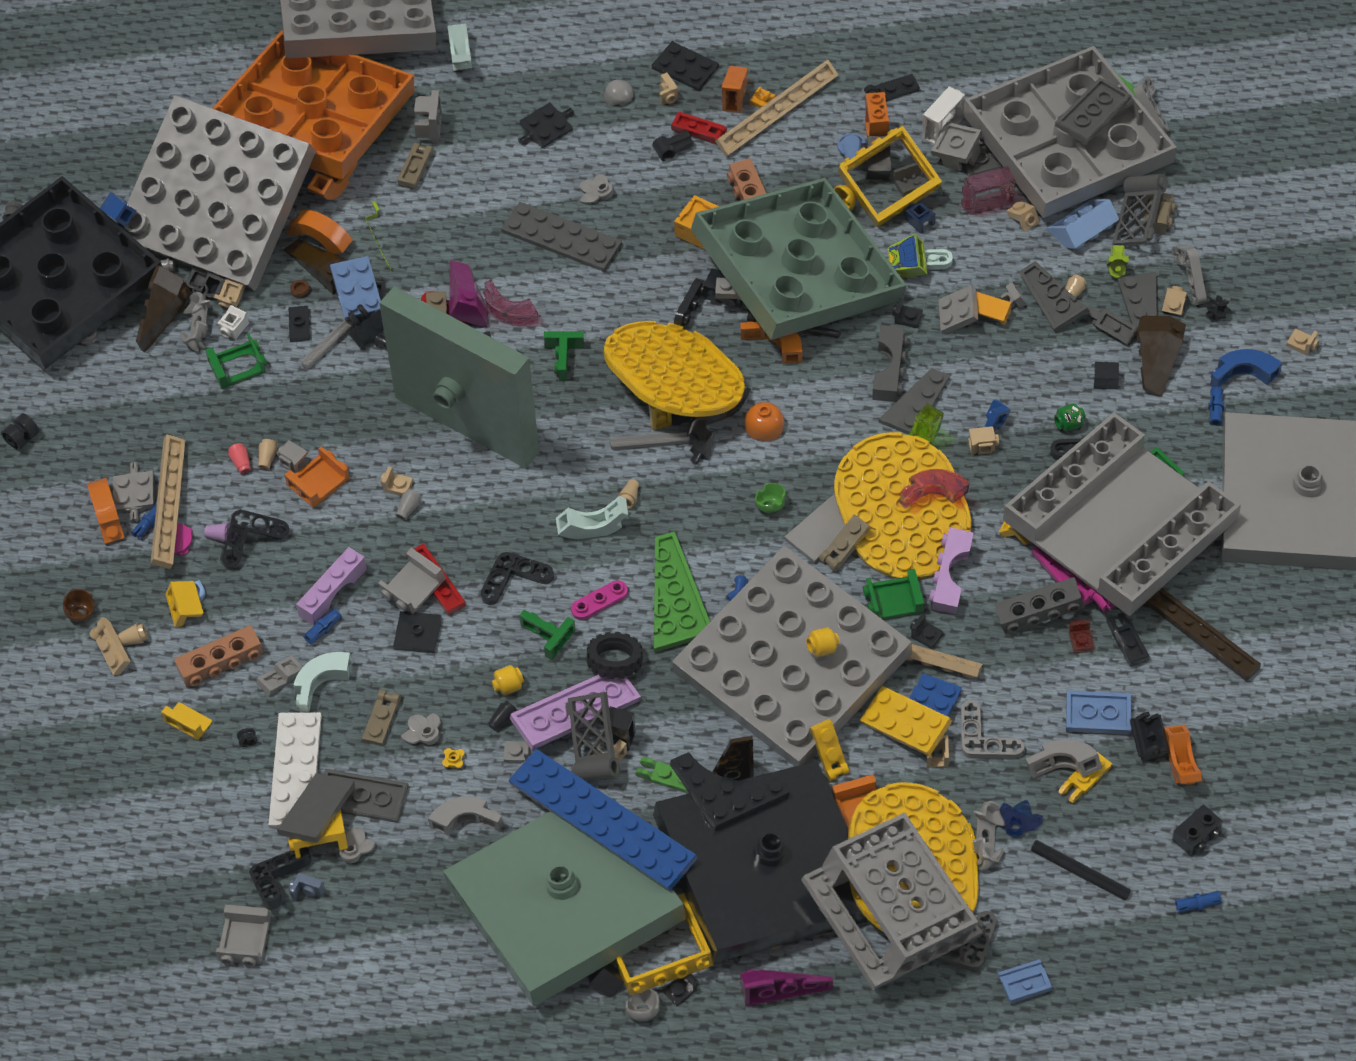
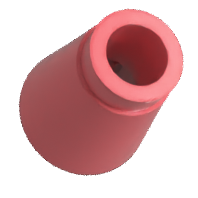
(239, 456)

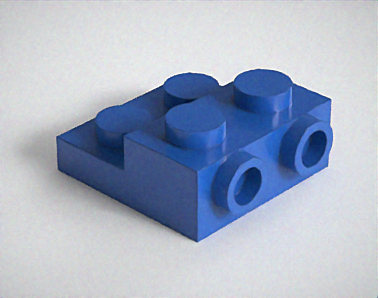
(936, 694)

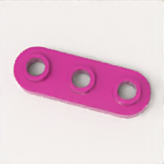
(593, 606)

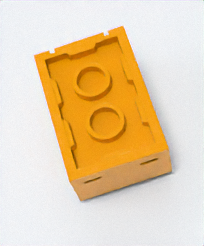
(684, 222)

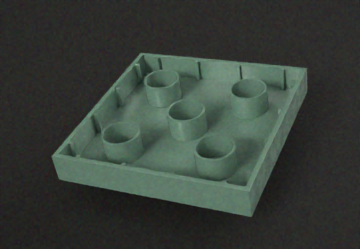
(798, 258)
(460, 377)
(558, 904)

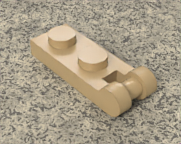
(110, 646)

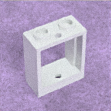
(945, 109)

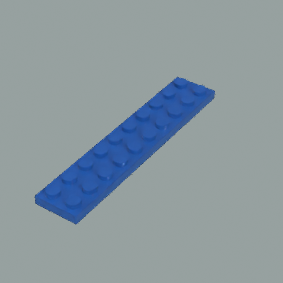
(603, 820)

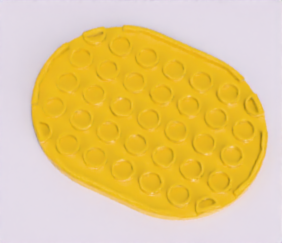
(674, 369)
(871, 487)
(939, 825)

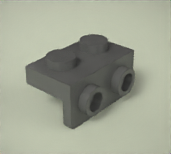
(909, 178)

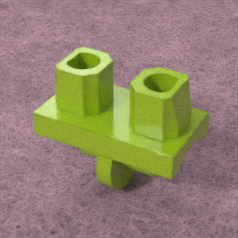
(1117, 261)

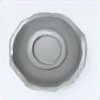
(618, 93)
(647, 997)

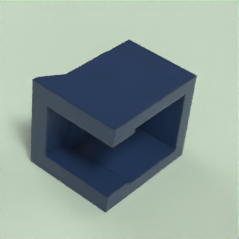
(917, 221)

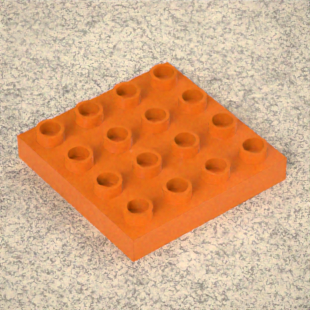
(323, 100)

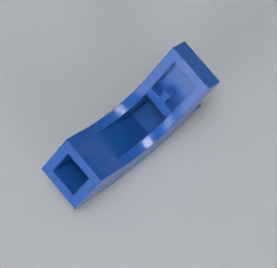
(118, 209)
(1246, 361)

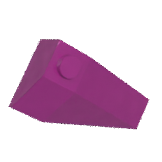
(464, 296)
(770, 986)

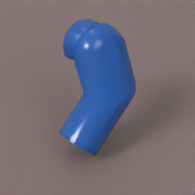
(741, 581)

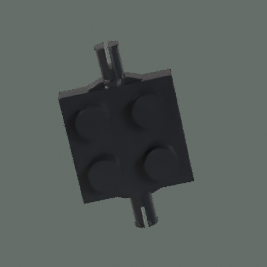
(545, 125)

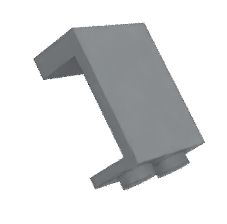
(413, 583)

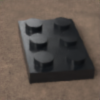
(685, 65)

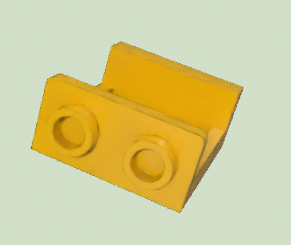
(334, 832)

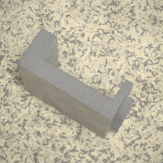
(243, 935)

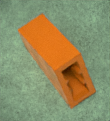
(734, 89)

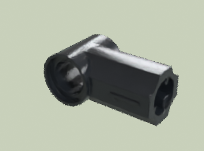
(668, 147)

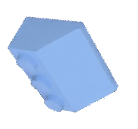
(1084, 223)

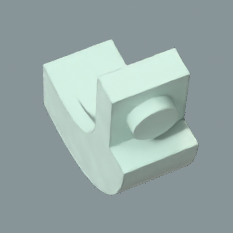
(459, 47)
(599, 523)
(318, 670)

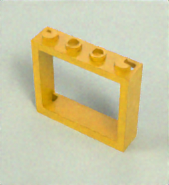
(902, 204)
(674, 970)

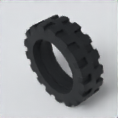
(614, 641)

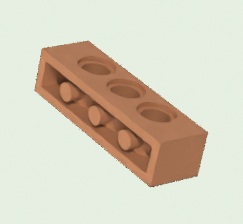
(745, 180)
(224, 647)

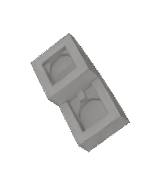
(283, 673)

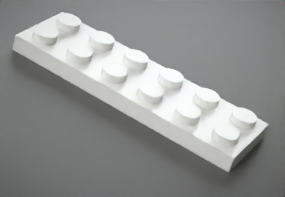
(294, 761)

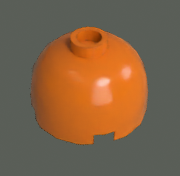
(764, 422)

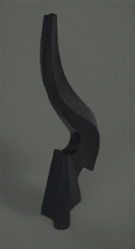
(704, 436)

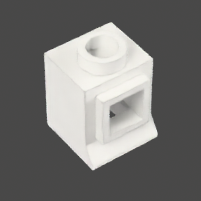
(233, 329)

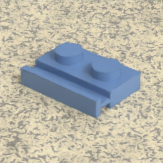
(1025, 981)

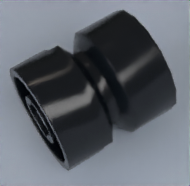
(18, 432)

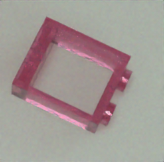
(998, 178)

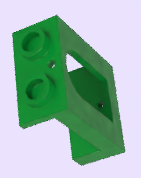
(249, 348)

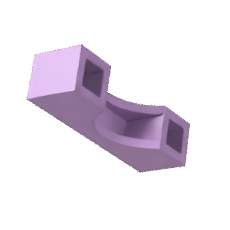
(947, 593)
(317, 600)

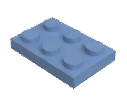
(355, 286)
(1098, 712)

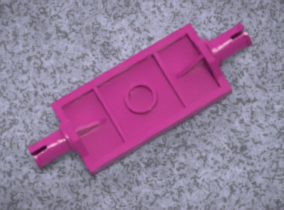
(1060, 573)

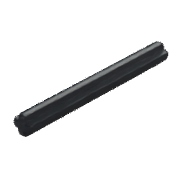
(1080, 870)

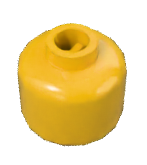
(822, 642)
(507, 680)

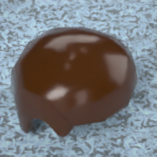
(78, 600)

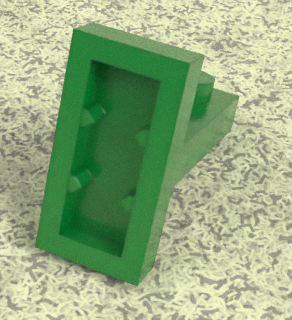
(561, 342)
(555, 636)

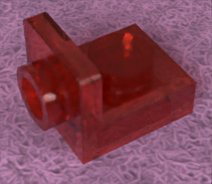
(1080, 636)

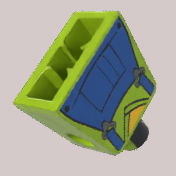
(908, 257)

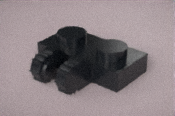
(368, 328)

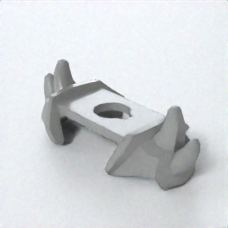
(198, 308)
(987, 819)

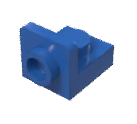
(997, 414)

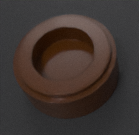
(300, 289)

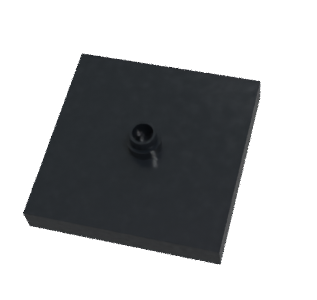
(65, 271)
(751, 871)

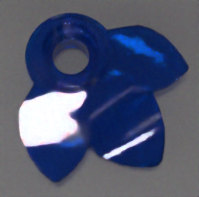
(1020, 816)

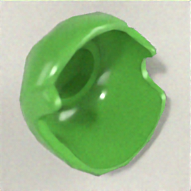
(771, 494)

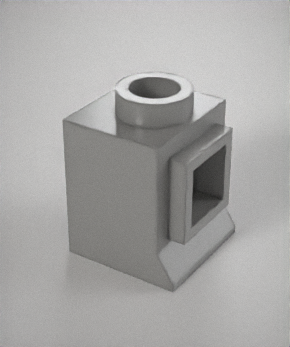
(292, 456)

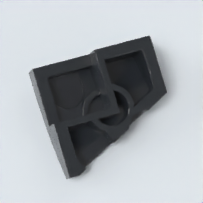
(208, 283)

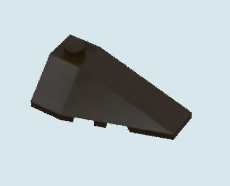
(315, 261)
(165, 302)
(1159, 345)
(737, 759)

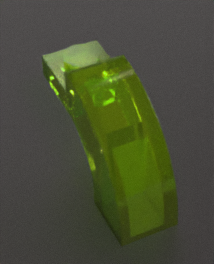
(927, 423)

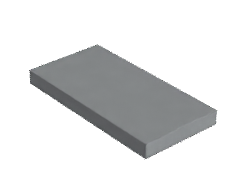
(817, 530)

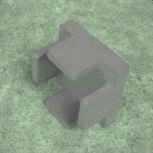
(432, 126)
(957, 145)

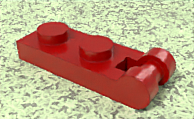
(698, 127)

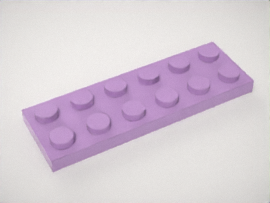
(548, 718)

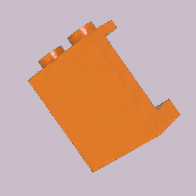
(318, 478)
(851, 793)

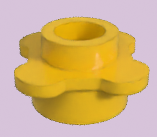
(453, 763)

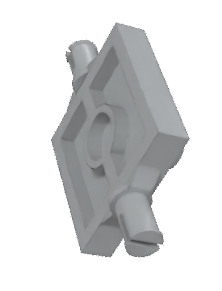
(134, 492)

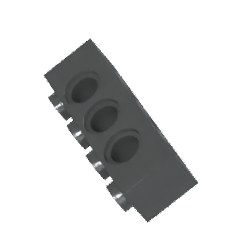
(1032, 600)

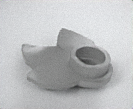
(596, 189)
(422, 729)
(356, 844)

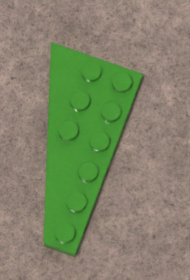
(677, 603)

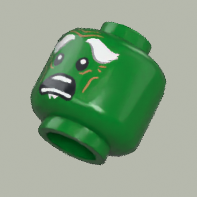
(1069, 417)

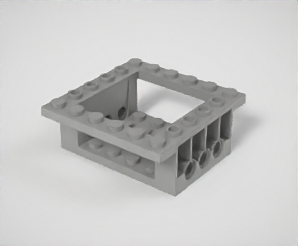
(914, 933)

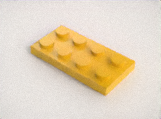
(906, 721)

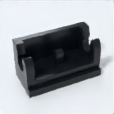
(1149, 736)

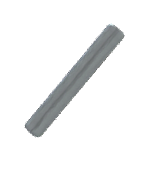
(326, 344)
(649, 440)

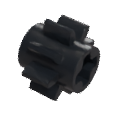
(1217, 308)

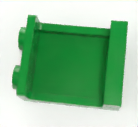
(895, 597)

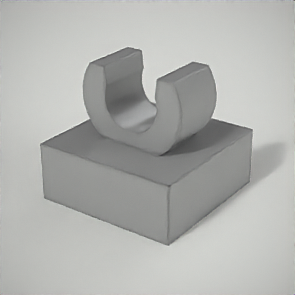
(1014, 296)

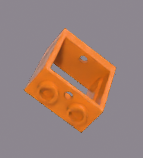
(876, 114)

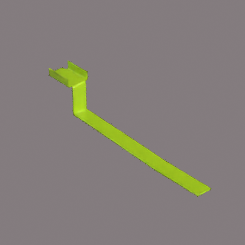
(374, 216)

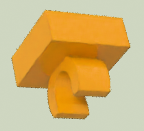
(761, 97)

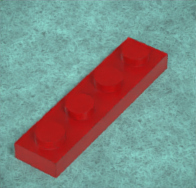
(446, 593)

